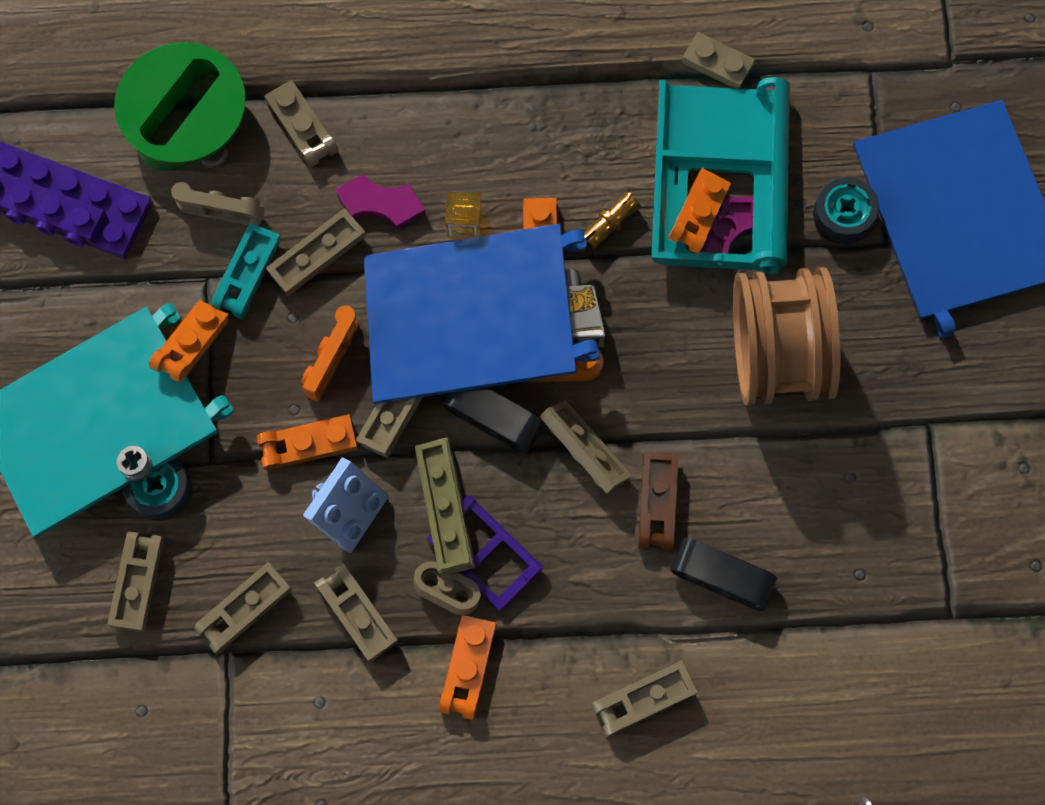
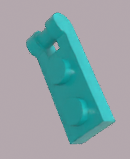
(246, 270)

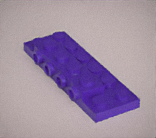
(69, 202)

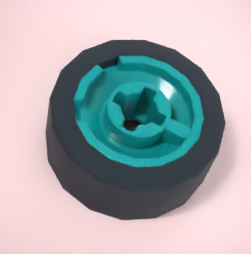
(846, 226)
(164, 503)

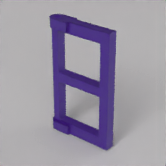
(522, 581)

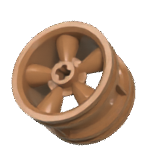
(786, 336)

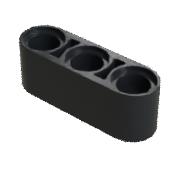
(496, 417)
(723, 574)

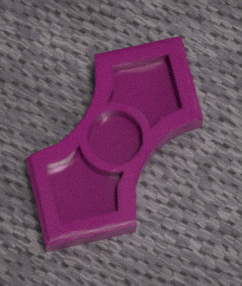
(395, 205)
(730, 224)

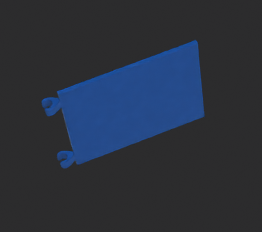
(958, 209)
(472, 314)

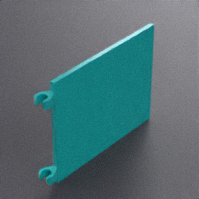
(87, 406)

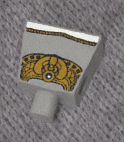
(584, 310)

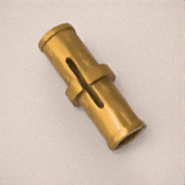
(611, 221)

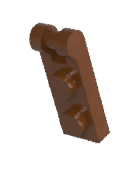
(658, 499)

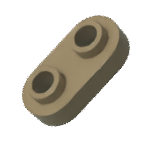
(447, 589)

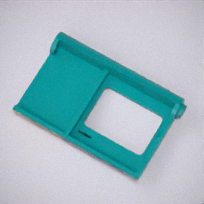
(729, 134)

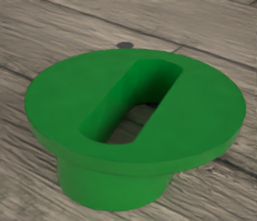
(155, 87)

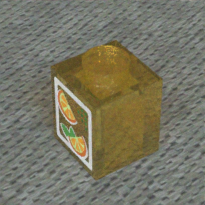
(463, 215)

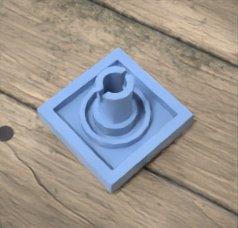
(345, 505)

